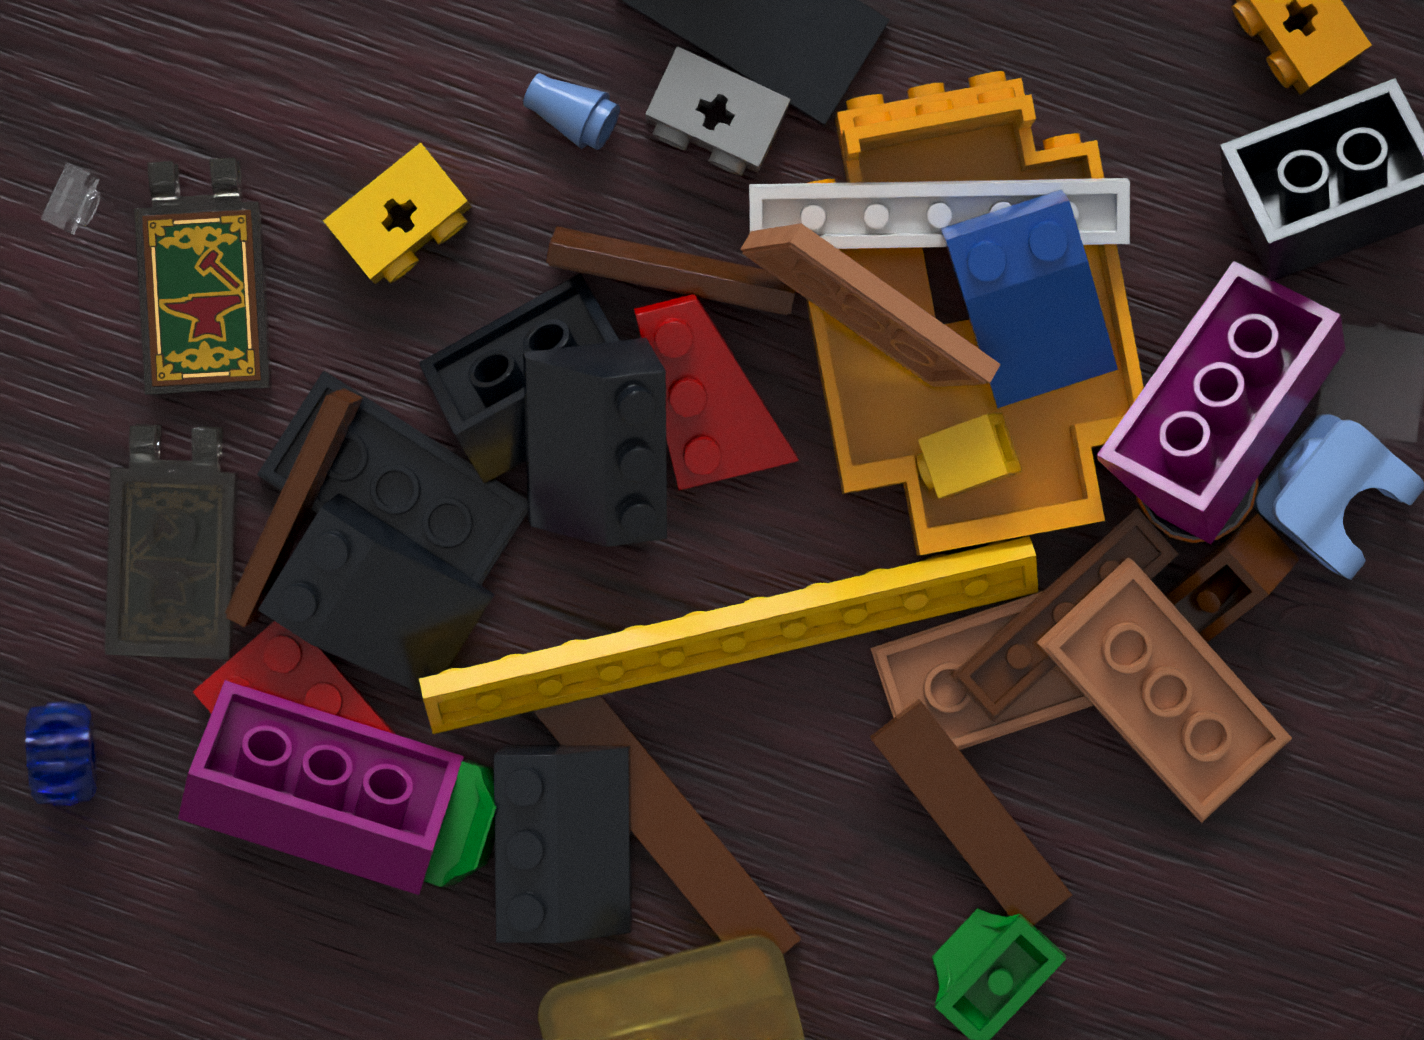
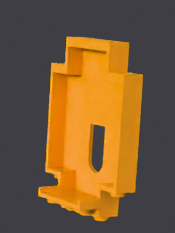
(884, 409)

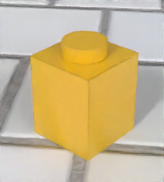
(967, 456)

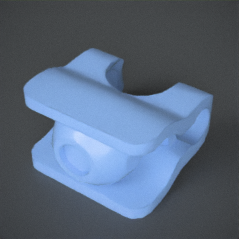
(1317, 480)

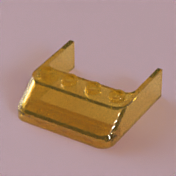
(697, 994)

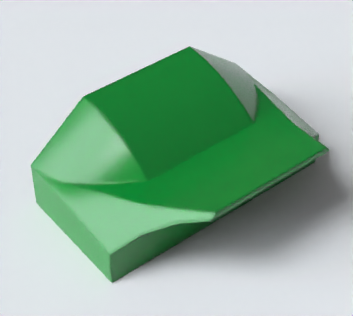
(467, 827)
(991, 971)

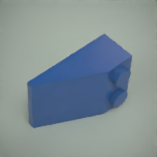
(1031, 297)

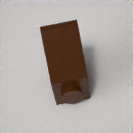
(1232, 578)

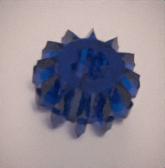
(60, 753)

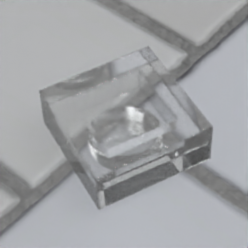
(72, 200)

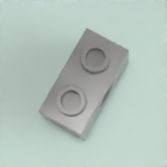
(698, 83)

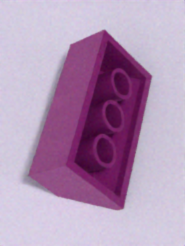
(1223, 400)
(320, 787)

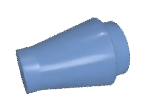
(574, 110)

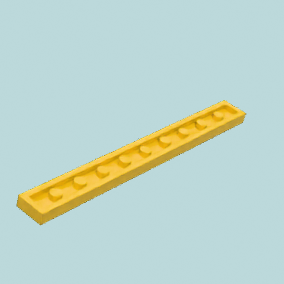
(730, 634)

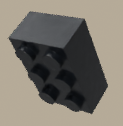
(1328, 179)

